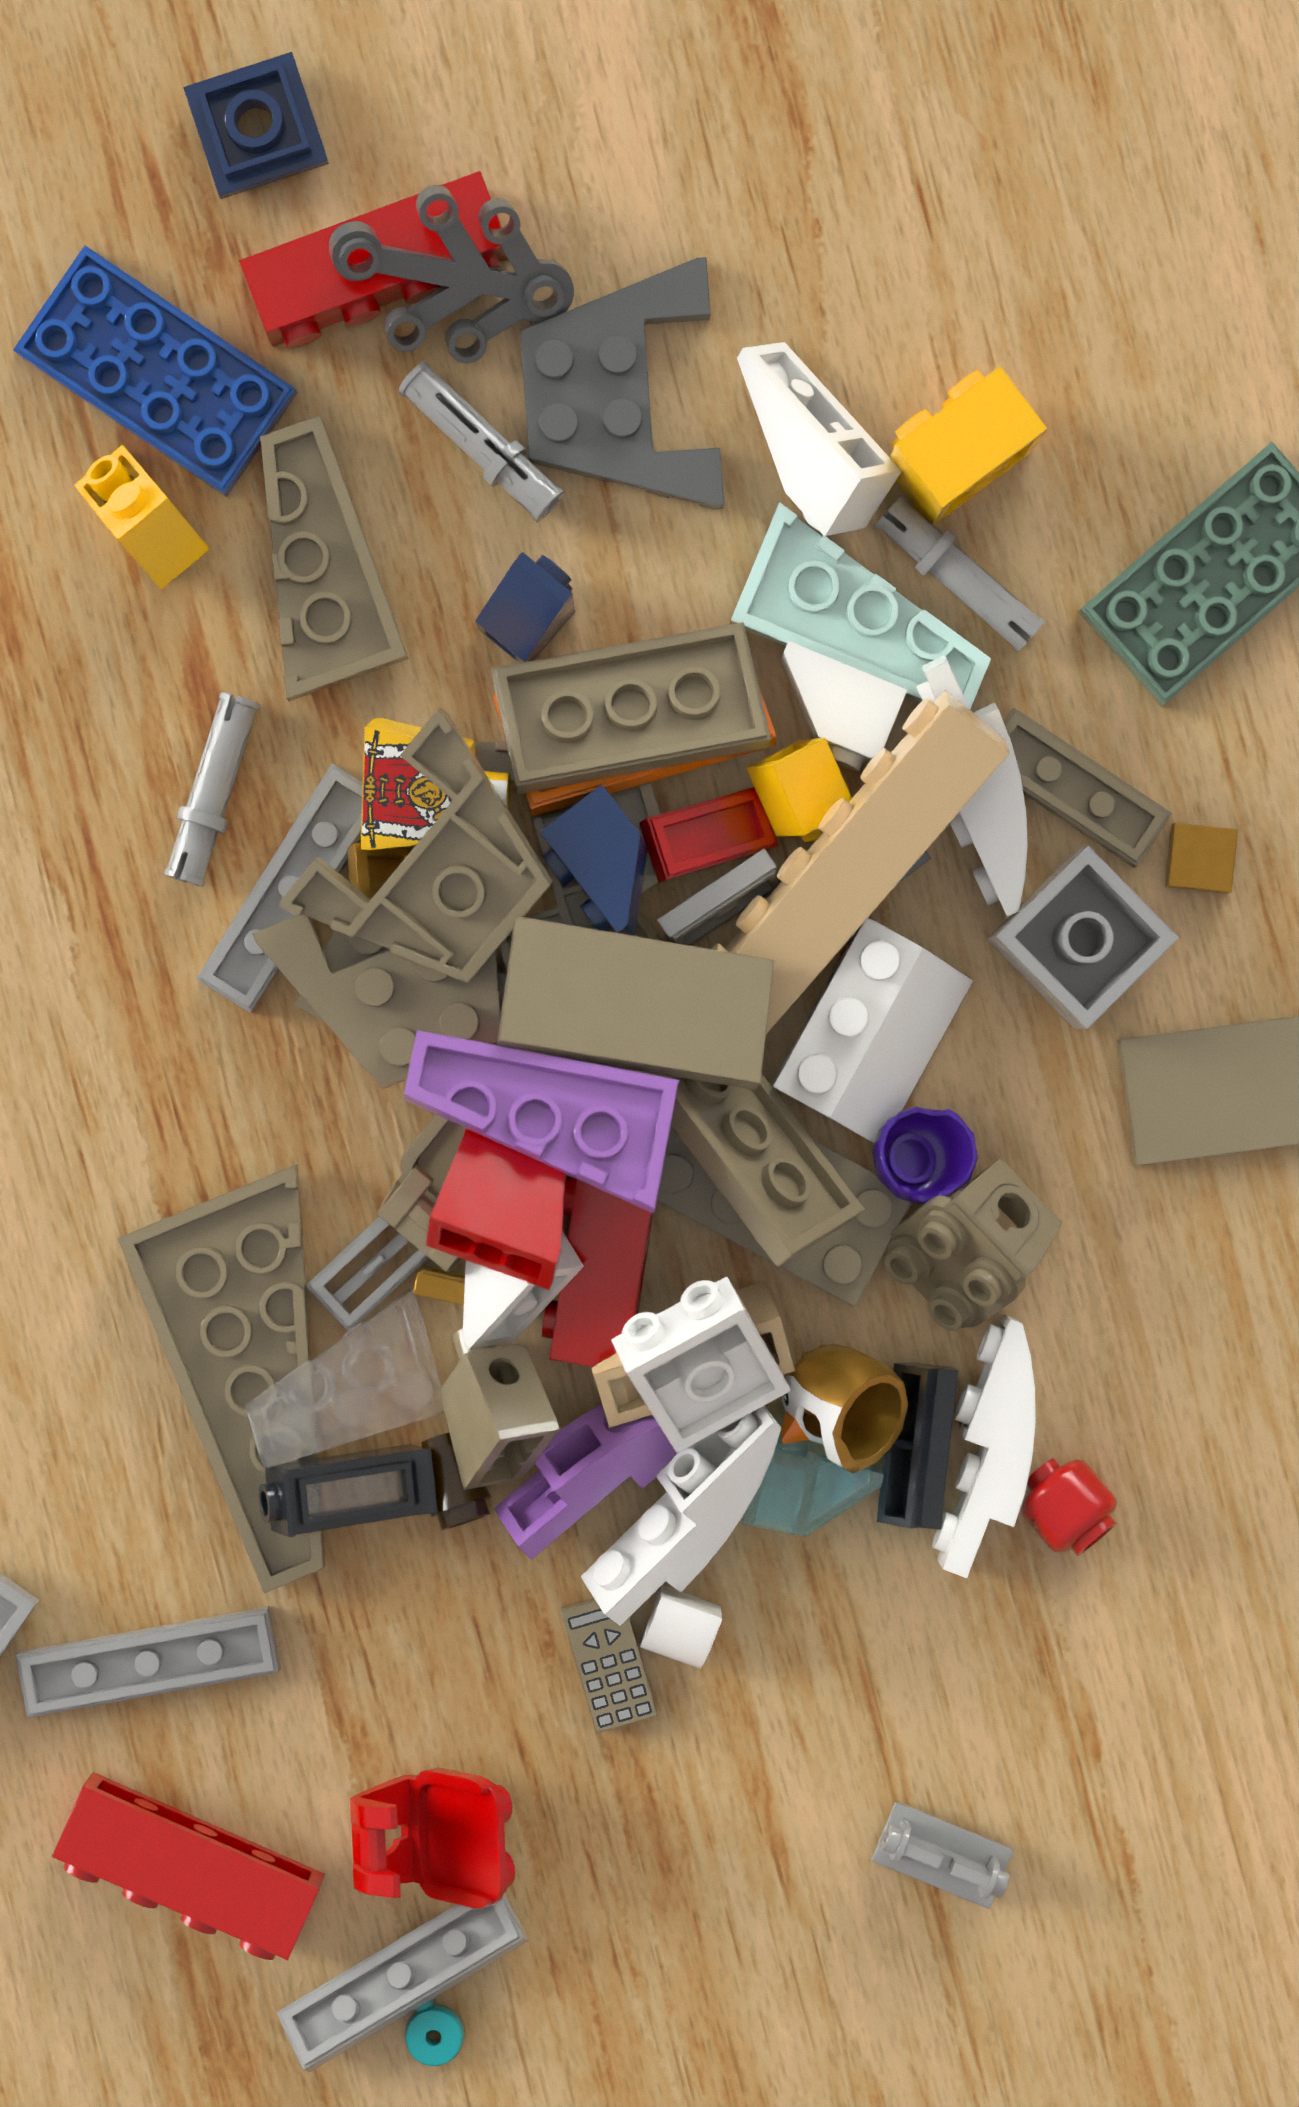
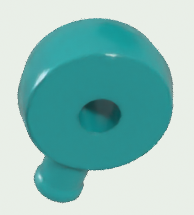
(438, 2018)

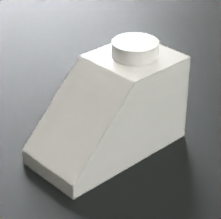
(842, 704)
(503, 1306)

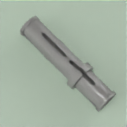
(500, 459)
(959, 573)
(211, 790)

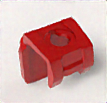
(447, 1840)

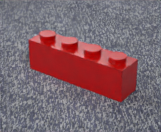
(303, 292)
(607, 1291)
(187, 1867)

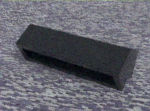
(918, 1459)

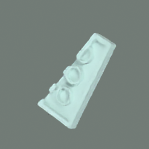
(831, 604)

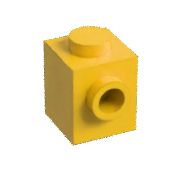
(798, 787)

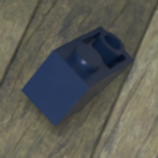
(527, 608)
(604, 856)

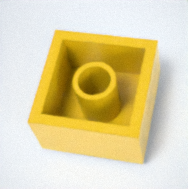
(965, 445)

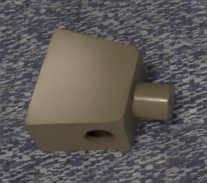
(496, 1413)

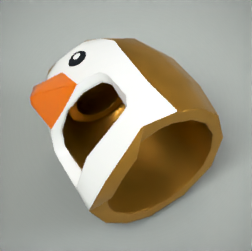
(845, 1404)

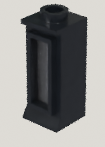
(348, 1489)

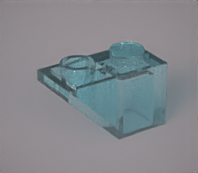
(806, 1490)

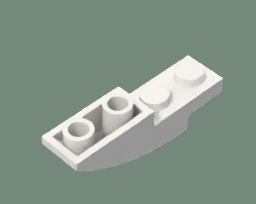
(996, 812)
(1002, 1421)
(685, 1528)

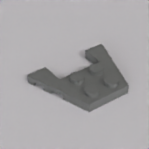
(592, 389)

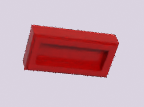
(707, 834)

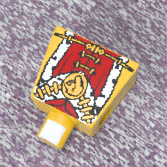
(396, 797)

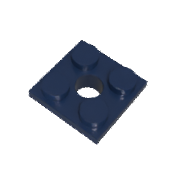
(249, 162)

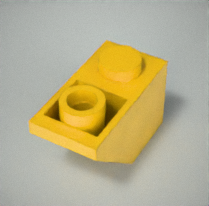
(141, 516)

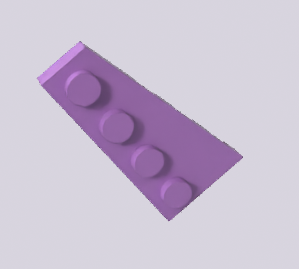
(561, 1111)

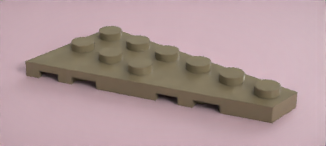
(232, 1323)

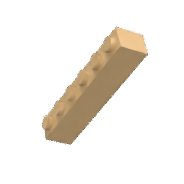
(867, 845)

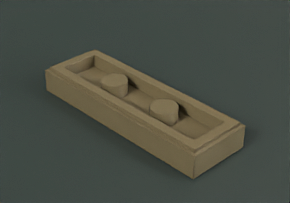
(1084, 791)

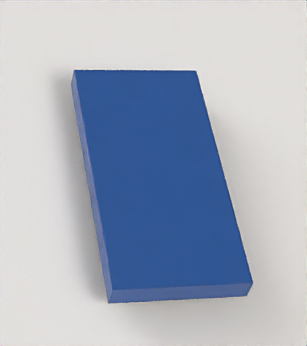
(155, 370)

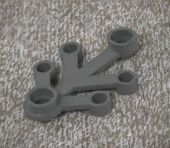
(462, 277)

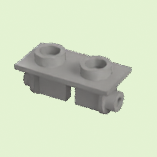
(943, 1855)

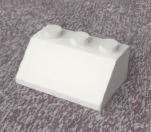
(872, 1030)

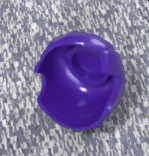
(924, 1154)

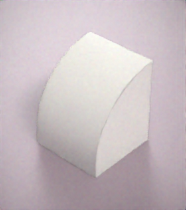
(681, 1627)

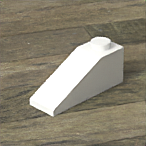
(817, 446)

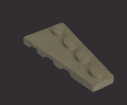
(327, 584)

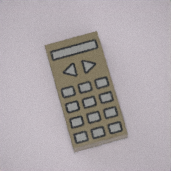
(608, 1666)

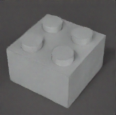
(1082, 938)

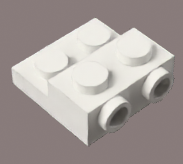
(699, 1363)

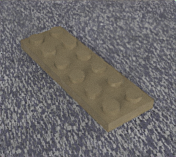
(760, 1159)

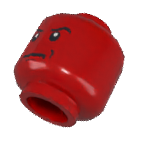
(1069, 1506)

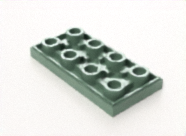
(1205, 578)

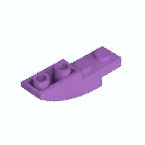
(578, 1472)

